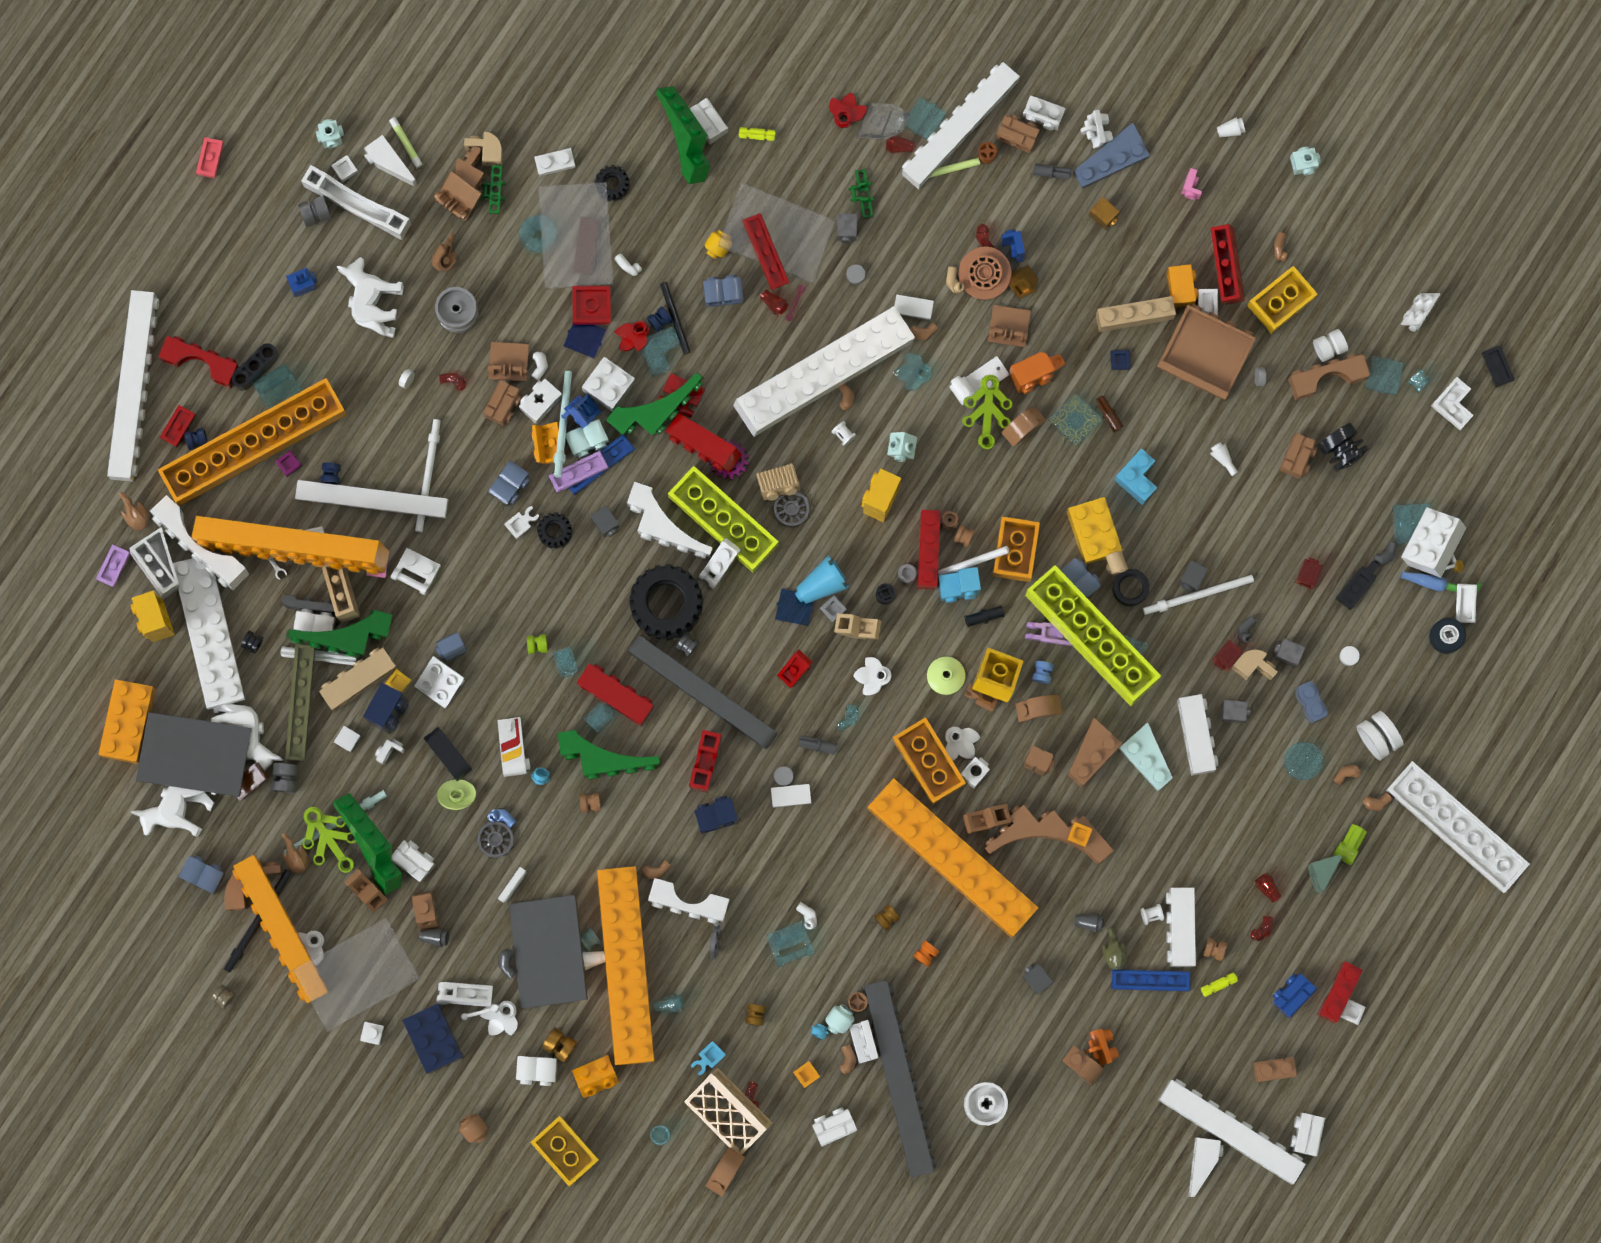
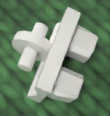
(1094, 129)

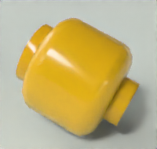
(712, 245)

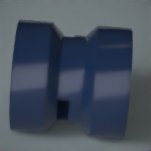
(659, 319)
(196, 438)
(330, 473)

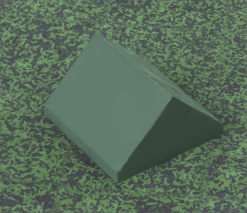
(1322, 871)

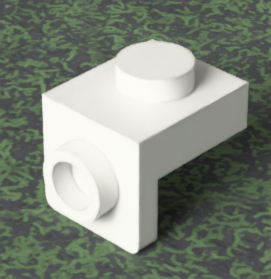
(384, 751)

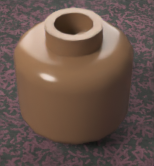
(473, 1128)

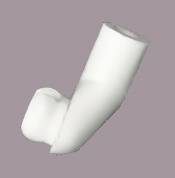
(626, 266)

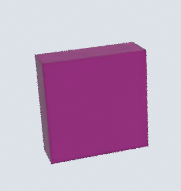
(288, 463)

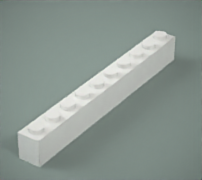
(132, 386)

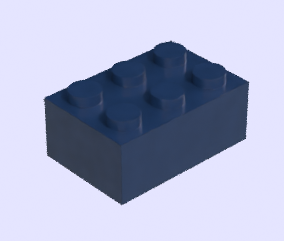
(386, 708)
(433, 1038)

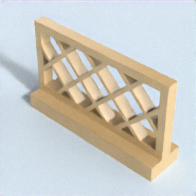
(739, 1101)

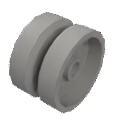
(453, 299)

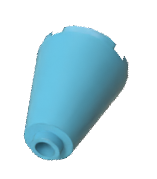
(822, 582)

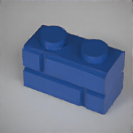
(1293, 995)

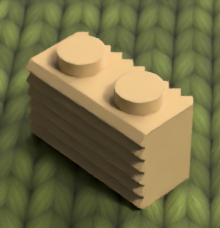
(778, 482)

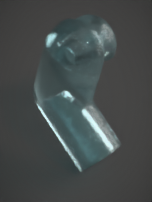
(850, 717)

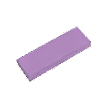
(579, 471)

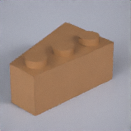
(1093, 753)

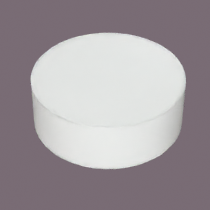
(406, 378)
(1349, 656)

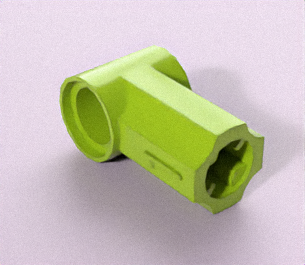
(1349, 846)

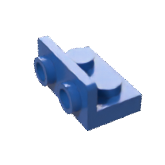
(1014, 239)
(582, 409)

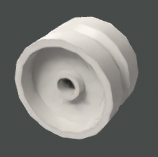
(1380, 735)
(997, 1104)

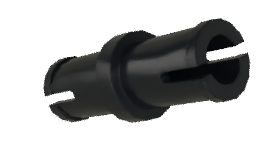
(984, 616)

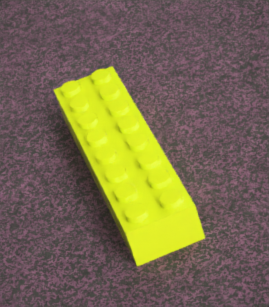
(1093, 635)

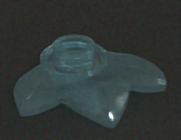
(910, 372)

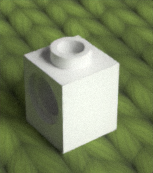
(972, 780)

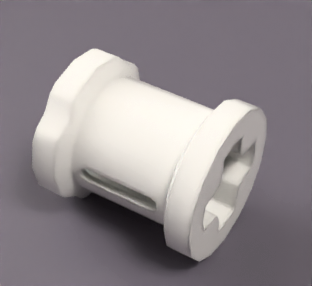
(844, 433)
(1152, 914)

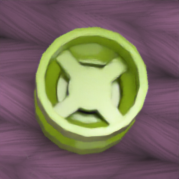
(541, 644)

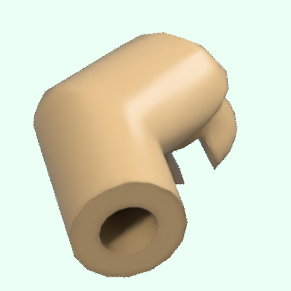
(951, 281)

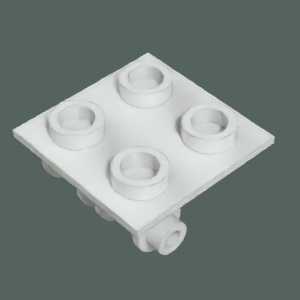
(1420, 309)
(439, 682)

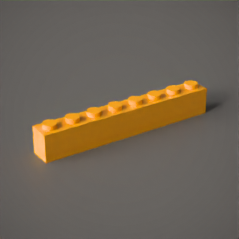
(273, 916)

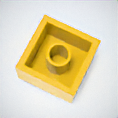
(997, 675)

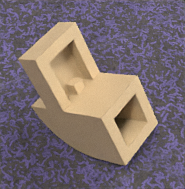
(490, 146)
(857, 627)
(1254, 660)

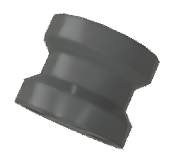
(687, 644)

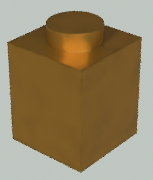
(1104, 213)

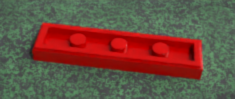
(766, 251)

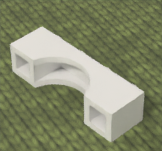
(713, 907)

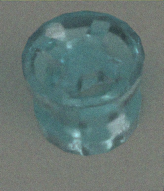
(1419, 380)
(589, 939)
(660, 1135)

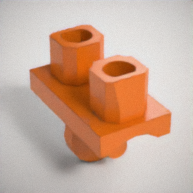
(1099, 1047)

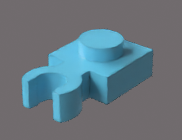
(710, 1056)

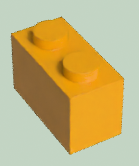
(1182, 285)

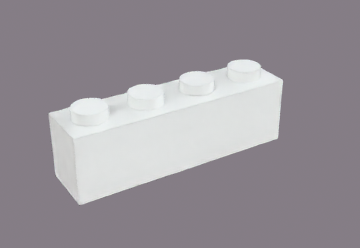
(1196, 734)
(1182, 927)

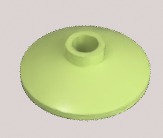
(946, 685)
(456, 794)

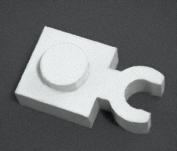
(519, 524)

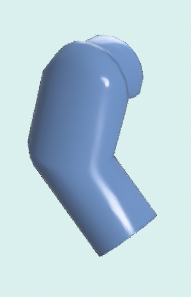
(502, 815)

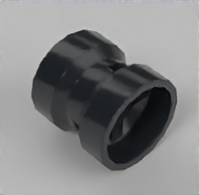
(882, 594)

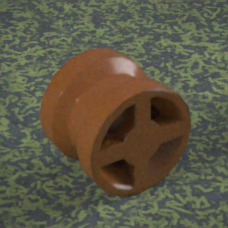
(990, 150)

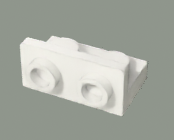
(1043, 113)
(863, 1041)

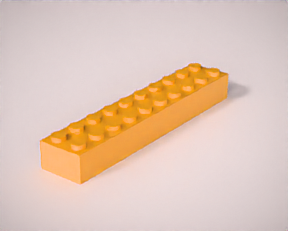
(252, 442)
(290, 544)
(952, 858)
(625, 966)

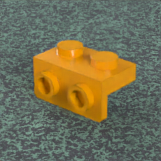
(545, 442)
(595, 1076)

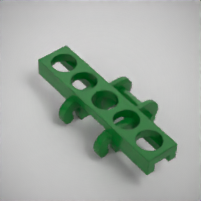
(494, 183)
(862, 199)

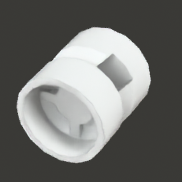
(1327, 346)

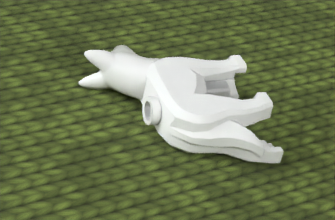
(366, 295)
(247, 717)
(173, 809)

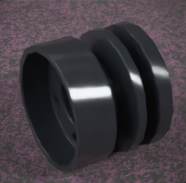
(1343, 447)

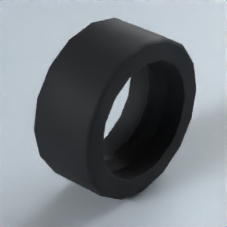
(1130, 573)

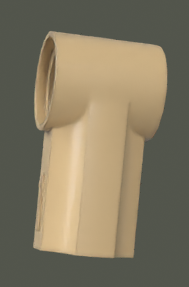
(1116, 563)

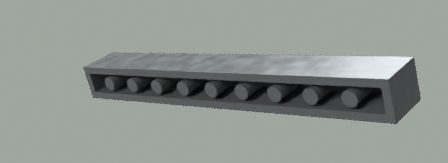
(898, 1078)

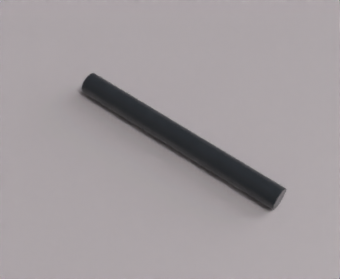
(674, 315)

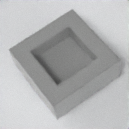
(833, 607)

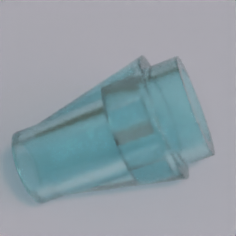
(669, 1004)

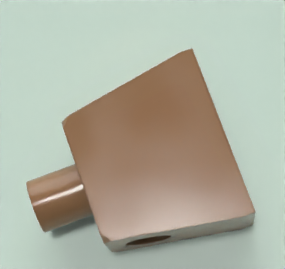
(425, 910)

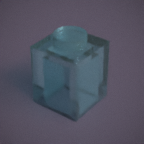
(565, 662)
(599, 717)

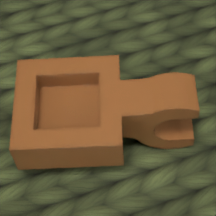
(982, 699)

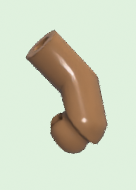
(1278, 246)
(924, 334)
(848, 397)
(1347, 771)
(1377, 804)
(654, 872)
(850, 1060)

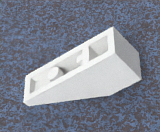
(387, 160)
(1205, 1157)

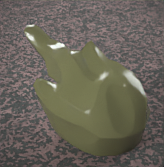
(1115, 953)

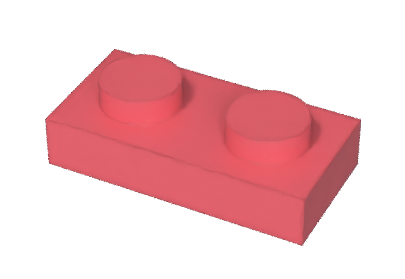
(209, 157)

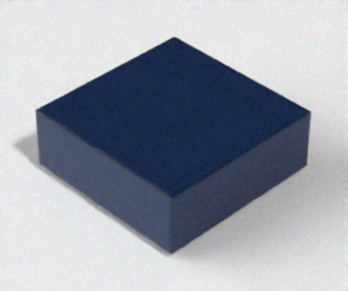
(1120, 359)

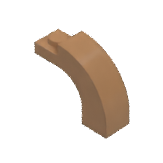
(234, 895)

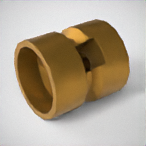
(553, 1041)

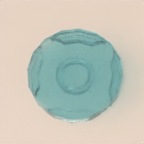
(1303, 761)

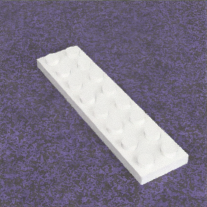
(209, 634)
(1458, 827)

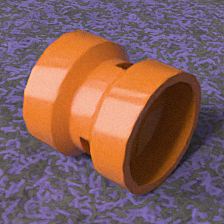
(926, 953)

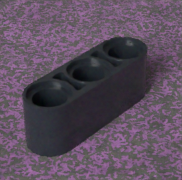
(257, 357)
(447, 753)

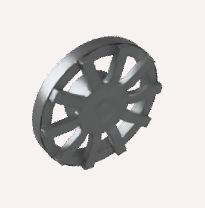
(791, 509)
(495, 839)
(714, 947)

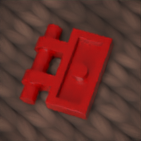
(673, 384)

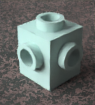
(332, 139)
(1305, 161)
(902, 446)

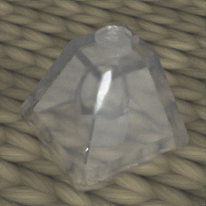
(883, 121)

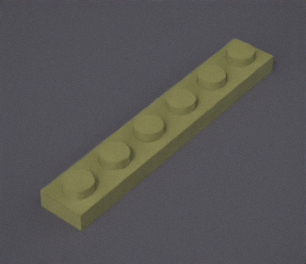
(300, 702)

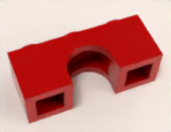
(705, 761)
(1340, 992)

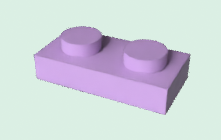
(113, 566)

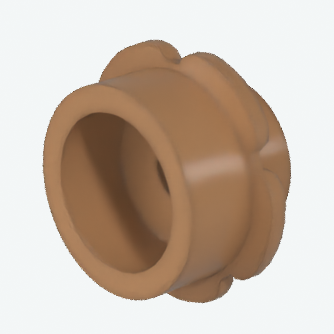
(949, 515)

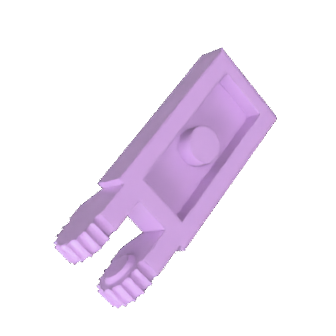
(1049, 634)

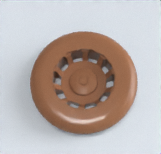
(984, 272)

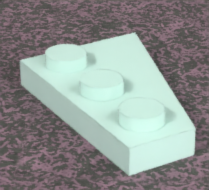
(1146, 757)

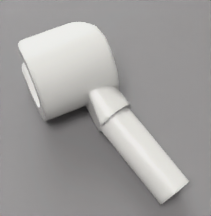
(276, 567)

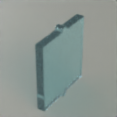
(924, 118)
(1384, 375)

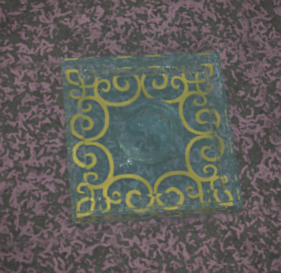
(1075, 419)

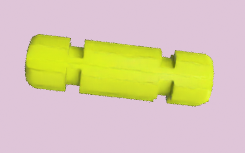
(758, 134)
(1219, 984)

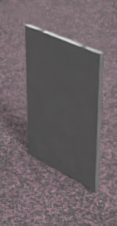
(193, 754)
(548, 951)

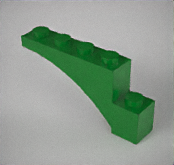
(688, 135)
(655, 414)
(347, 639)
(599, 761)
(371, 842)

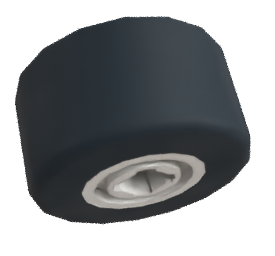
(1442, 639)

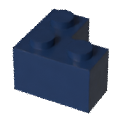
(716, 816)

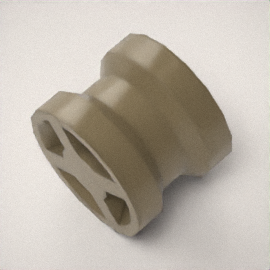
(223, 996)

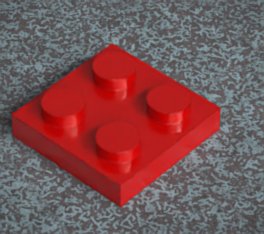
(591, 305)

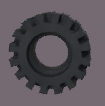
(620, 175)
(554, 519)

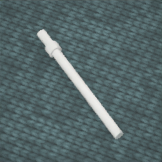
(434, 439)
(1163, 605)

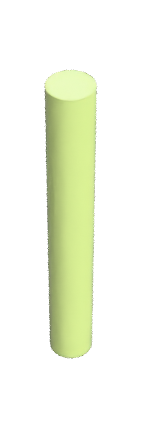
(955, 167)

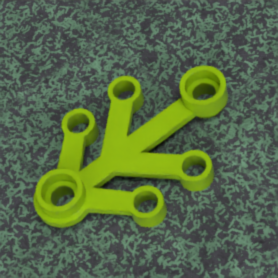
(987, 408)
(326, 836)

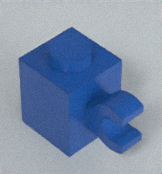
(302, 282)

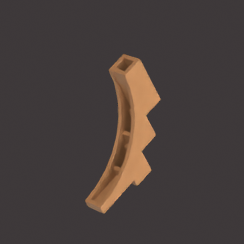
(1051, 827)

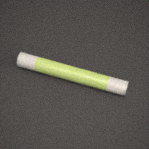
(406, 143)

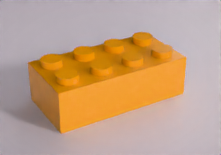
(126, 721)
(928, 761)

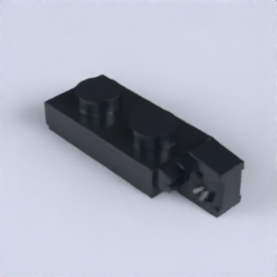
(1357, 585)

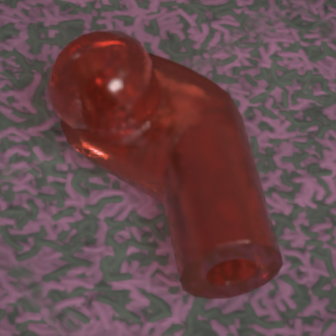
(982, 236)
(455, 378)
(1263, 931)
(750, 1092)

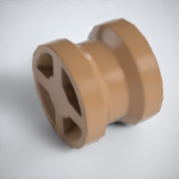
(964, 536)

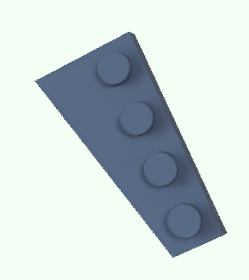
(1115, 156)

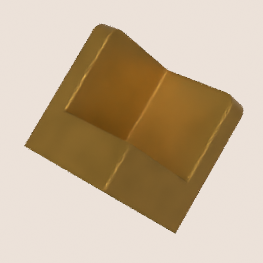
(1023, 281)

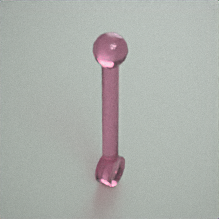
(801, 288)

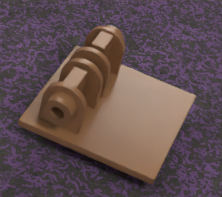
(458, 196)
(1009, 326)
(508, 361)

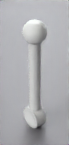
(494, 1008)

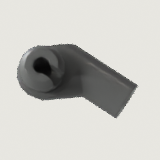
(1386, 556)
(1244, 630)
(504, 963)

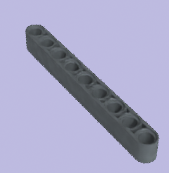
(702, 692)

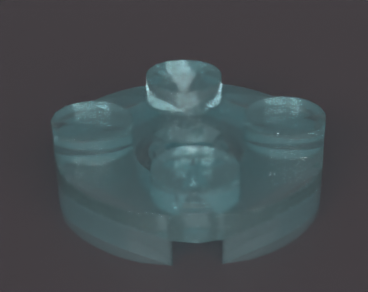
(526, 234)

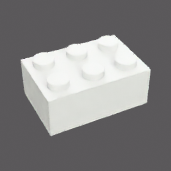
(1433, 542)

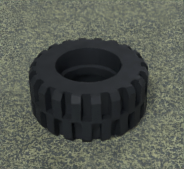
(666, 576)

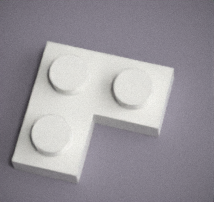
(1449, 405)

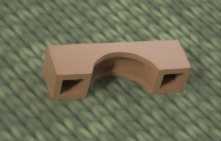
(1351, 370)

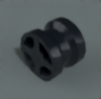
(252, 642)

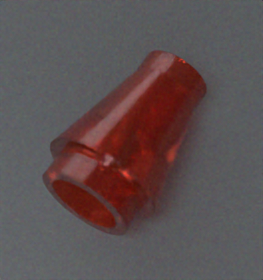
(897, 144)
(775, 303)
(1268, 887)

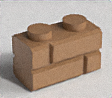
(1018, 133)
(502, 403)
(1298, 455)
(1039, 761)
(1274, 1069)

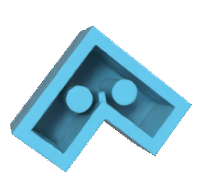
(1132, 477)
(959, 585)

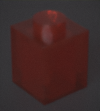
(1309, 573)
(1227, 656)

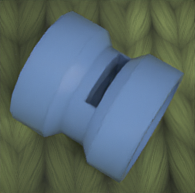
(1043, 672)

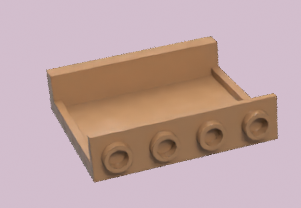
(1206, 351)

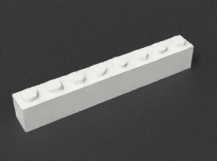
(960, 125)
(1231, 1131)

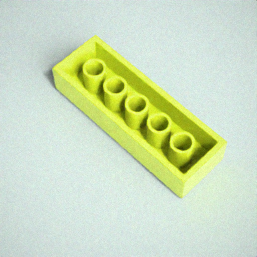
(723, 518)

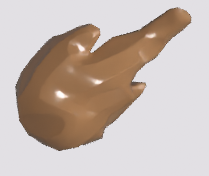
(442, 259)
(136, 515)
(296, 859)

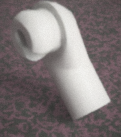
(541, 363)
(809, 915)

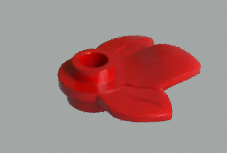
(846, 108)
(632, 337)

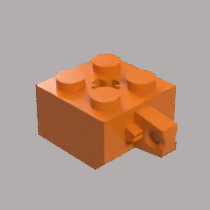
(1034, 371)

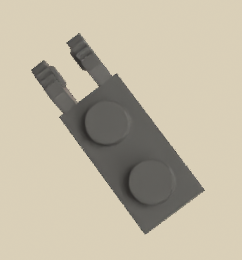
(308, 603)

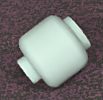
(840, 1019)

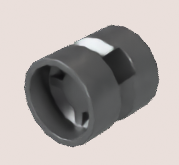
(314, 211)
(284, 778)

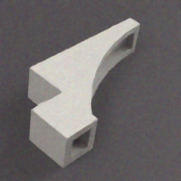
(658, 526)

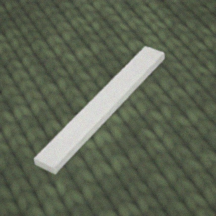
(371, 499)

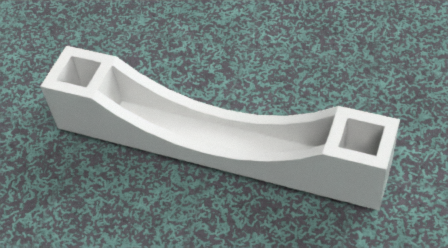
(374, 213)
(227, 568)

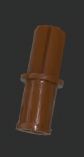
(1109, 414)

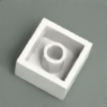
(608, 384)

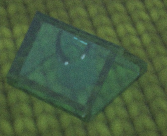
(277, 386)

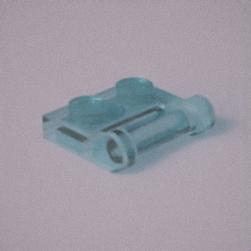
(787, 938)

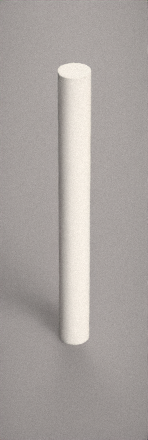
(974, 561)

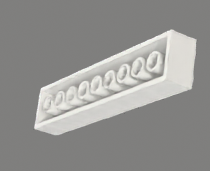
(823, 371)

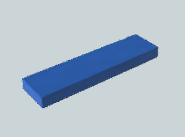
(612, 454)
(1150, 980)

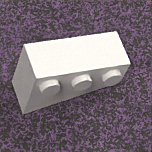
(155, 561)

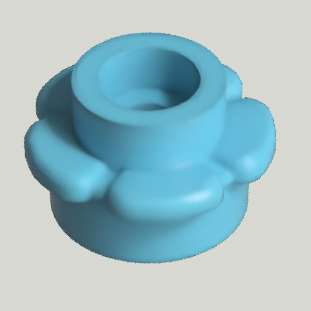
(540, 776)
(819, 1031)

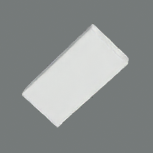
(914, 307)
(1466, 603)
(791, 795)
(512, 885)

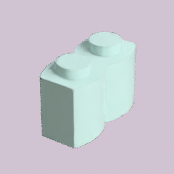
(587, 439)

